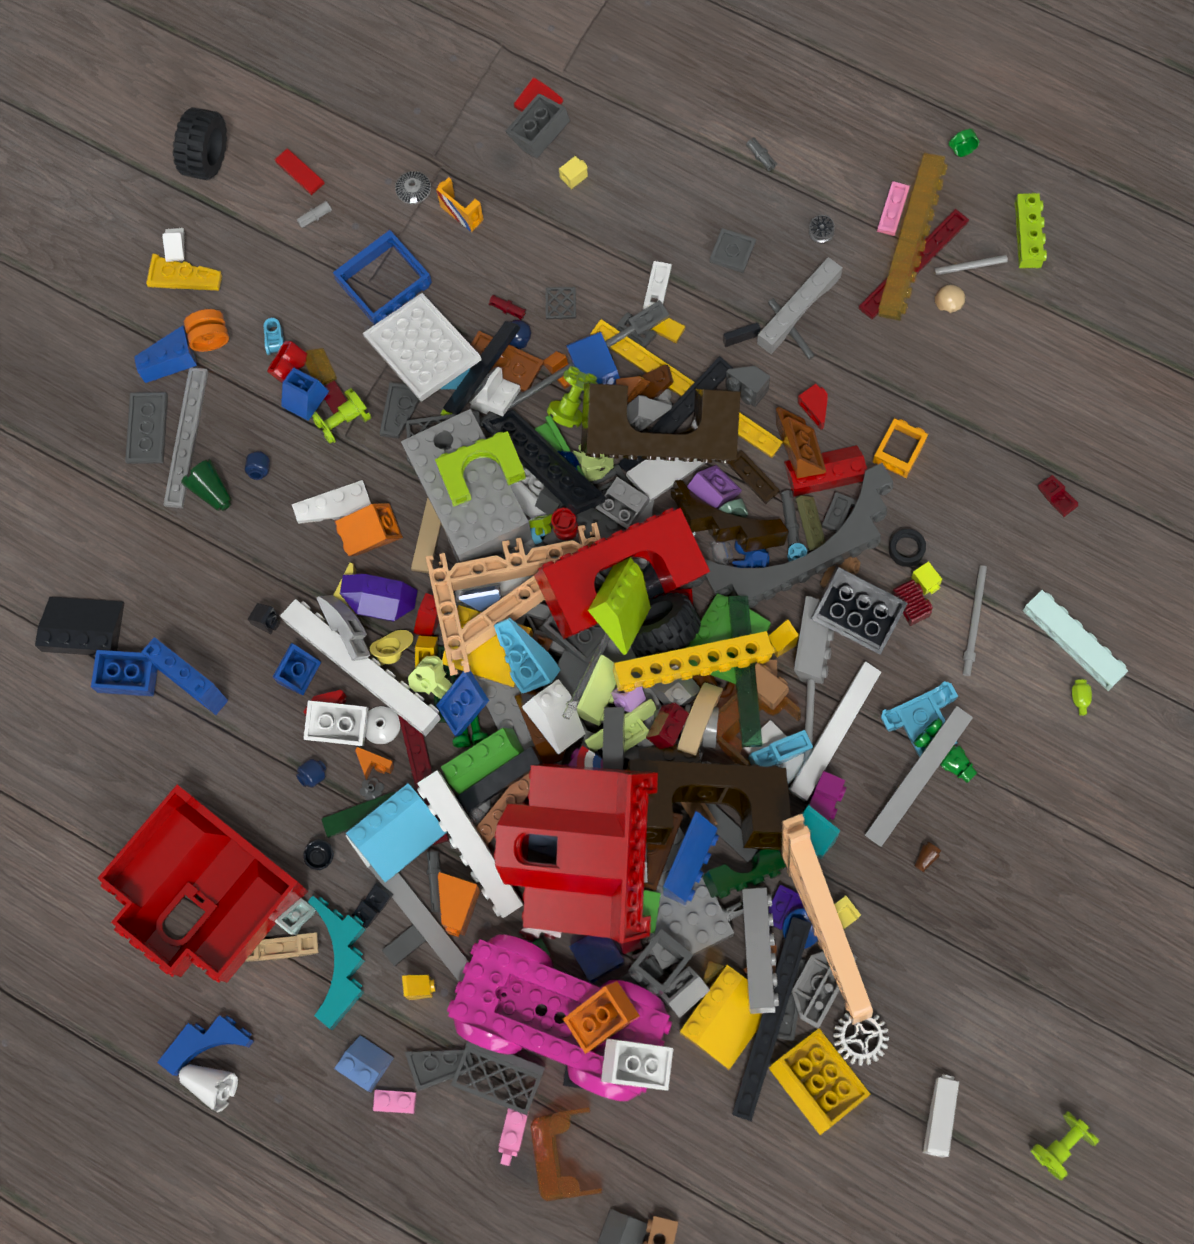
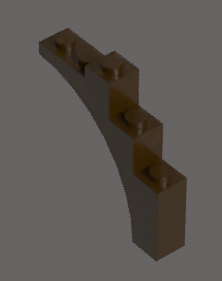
(722, 526)

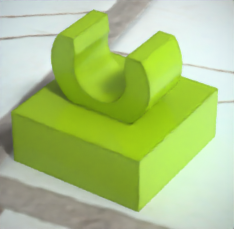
(541, 522)

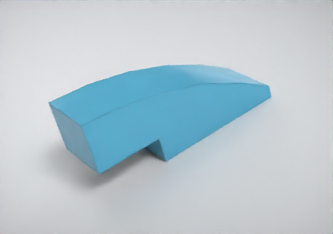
(782, 750)

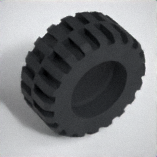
(200, 143)
(668, 625)

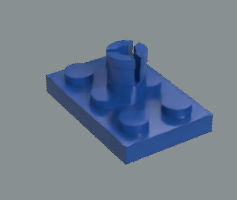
(462, 703)

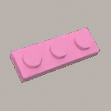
(893, 208)

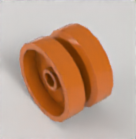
(206, 330)

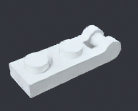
(657, 283)

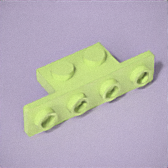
(634, 731)

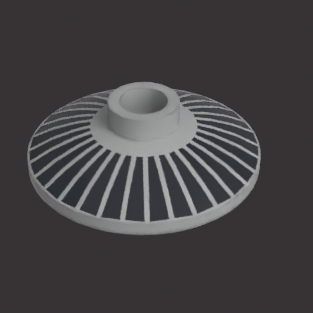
(416, 193)

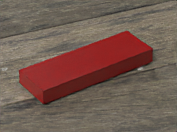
(299, 171)

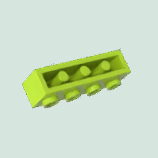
(1029, 230)

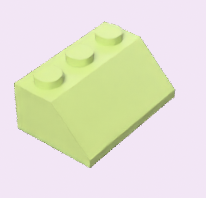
(598, 692)

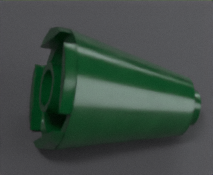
(208, 485)

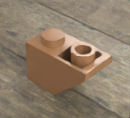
(770, 688)

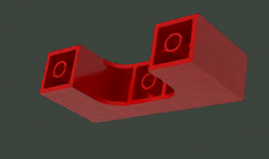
(660, 540)

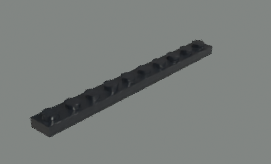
(771, 1022)

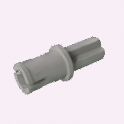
(314, 214)

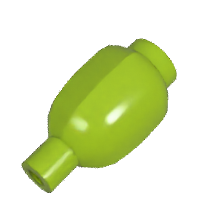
(1082, 696)

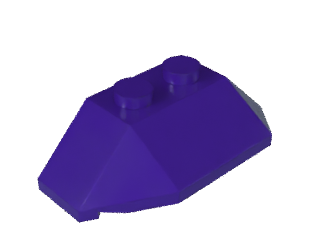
(378, 596)

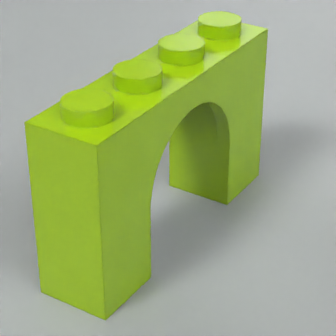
(496, 448)

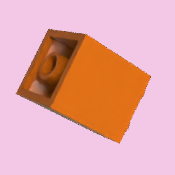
(368, 529)
(456, 903)

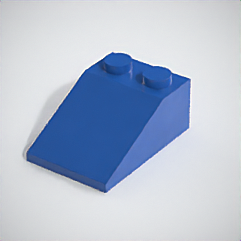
(593, 357)

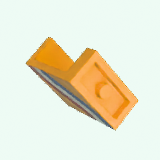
(469, 217)

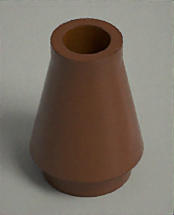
(927, 856)

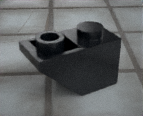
(264, 618)

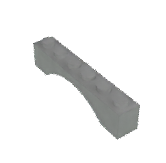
(819, 283)

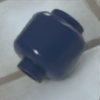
(257, 465)
(311, 773)

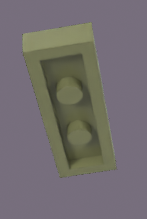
(810, 522)

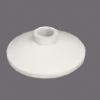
(387, 731)

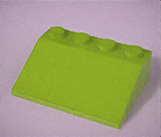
(622, 604)

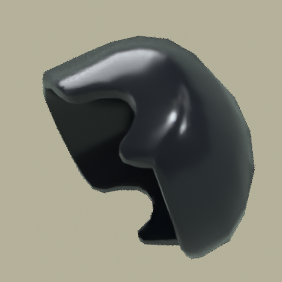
(318, 854)

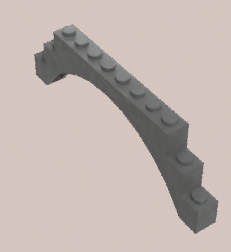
(853, 537)

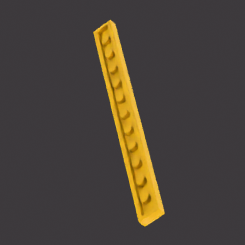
(647, 362)

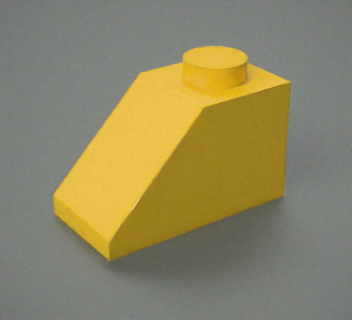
(783, 638)
(425, 647)
(418, 986)

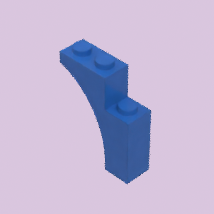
(193, 1042)

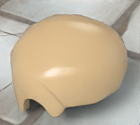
(950, 298)

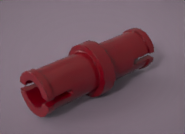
(507, 307)

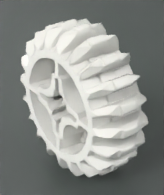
(863, 1046)

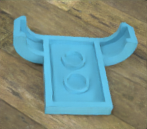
(920, 712)

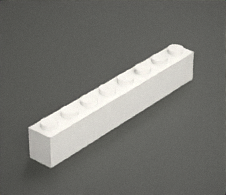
(470, 843)

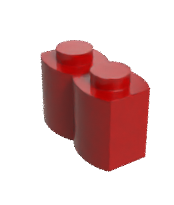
(287, 357)

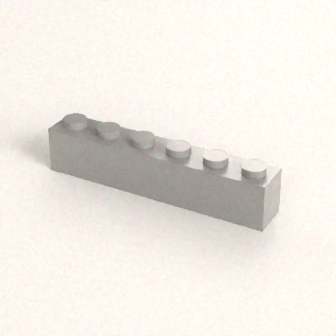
(758, 951)

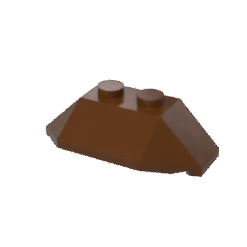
(545, 750)

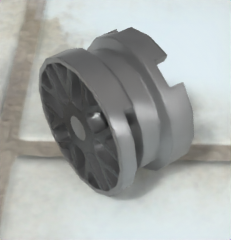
(821, 229)

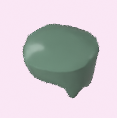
(735, 507)

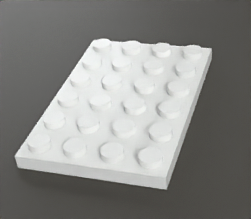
(422, 347)

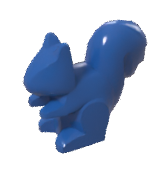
(752, 559)

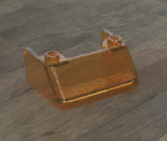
(729, 726)
(550, 1182)

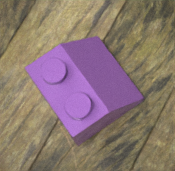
(714, 487)

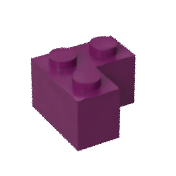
(827, 793)

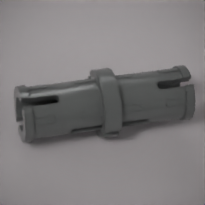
(761, 154)

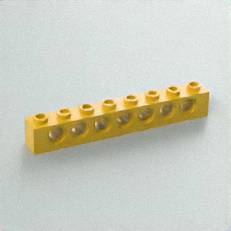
(758, 642)

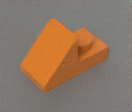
(556, 362)
(369, 760)

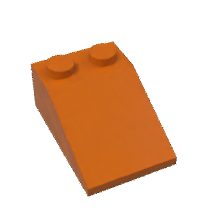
(601, 1017)

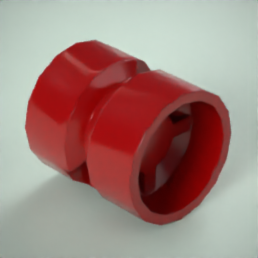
(564, 524)

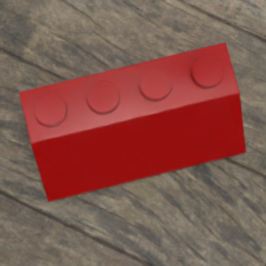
(842, 468)

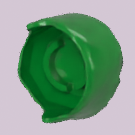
(964, 142)

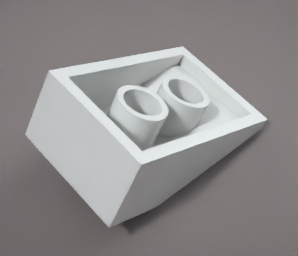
(546, 713)
(336, 723)
(637, 1064)

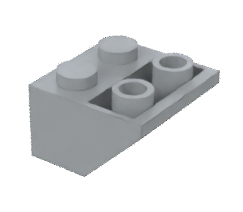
(644, 412)
(623, 503)
(684, 991)

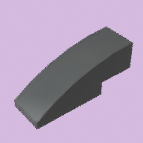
(613, 738)

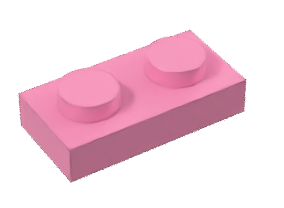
(394, 1101)

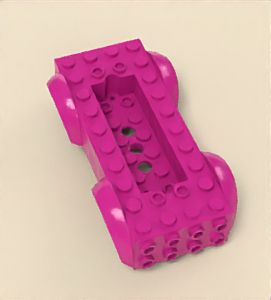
(500, 1000)

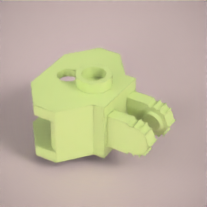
(592, 466)
(429, 677)

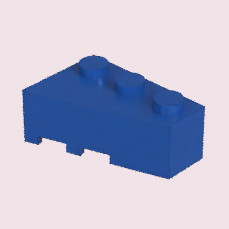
(166, 356)

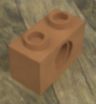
(663, 1226)

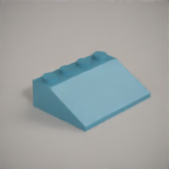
(396, 832)

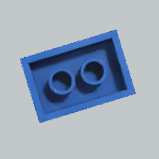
(123, 673)

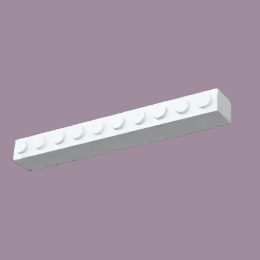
(365, 671)

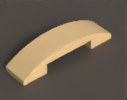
(699, 718)
(285, 947)

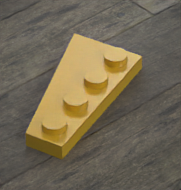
(181, 275)

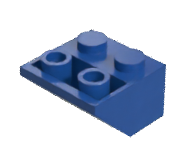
(302, 394)

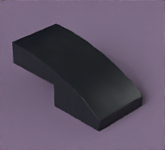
(373, 904)

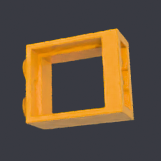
(892, 463)

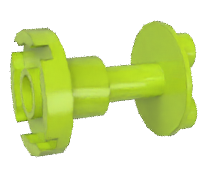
(566, 411)
(346, 412)
(1058, 1151)

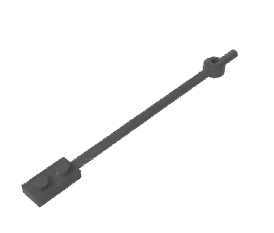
(639, 323)

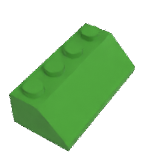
(482, 759)

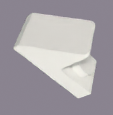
(174, 244)

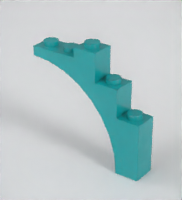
(342, 991)

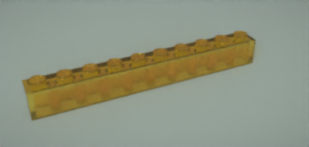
(912, 237)

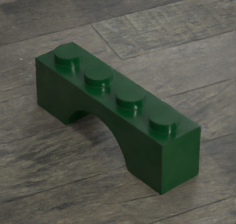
(723, 879)

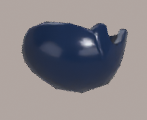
(523, 336)

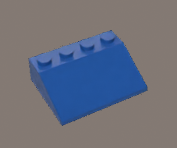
(690, 859)

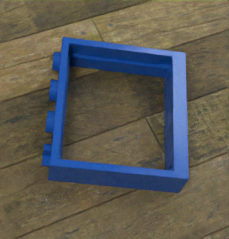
(369, 254)
(185, 676)

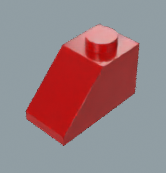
(814, 404)
(427, 617)

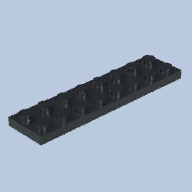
(546, 463)

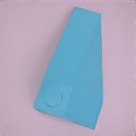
(528, 660)

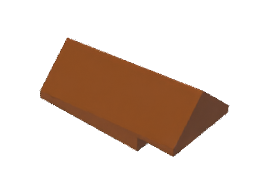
(800, 444)

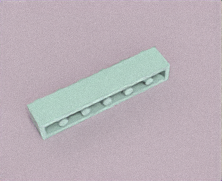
(1075, 640)

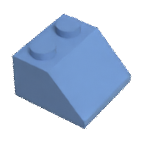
(364, 1063)

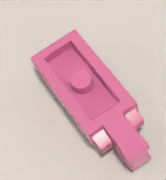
(512, 1135)

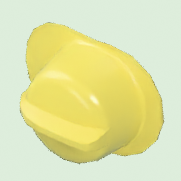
(390, 648)

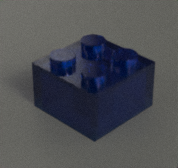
(596, 956)

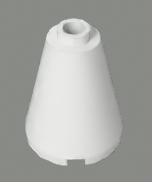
(209, 1085)

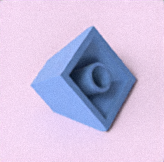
(482, 597)

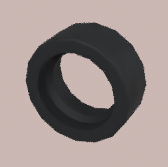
(907, 533)

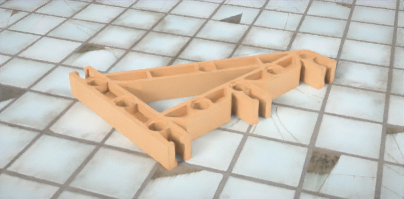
(493, 570)
(821, 911)

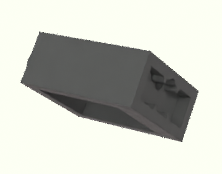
(671, 946)

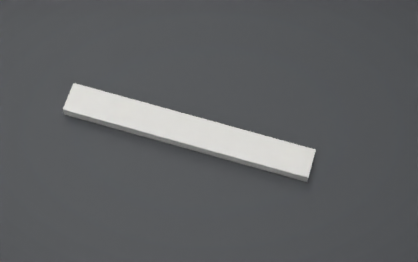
(834, 731)

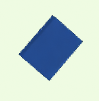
(296, 669)

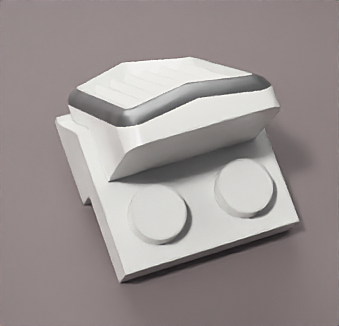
(494, 393)

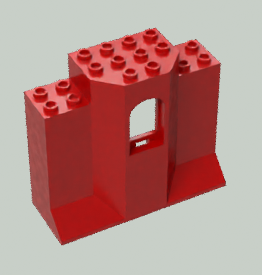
(599, 850)
(191, 853)

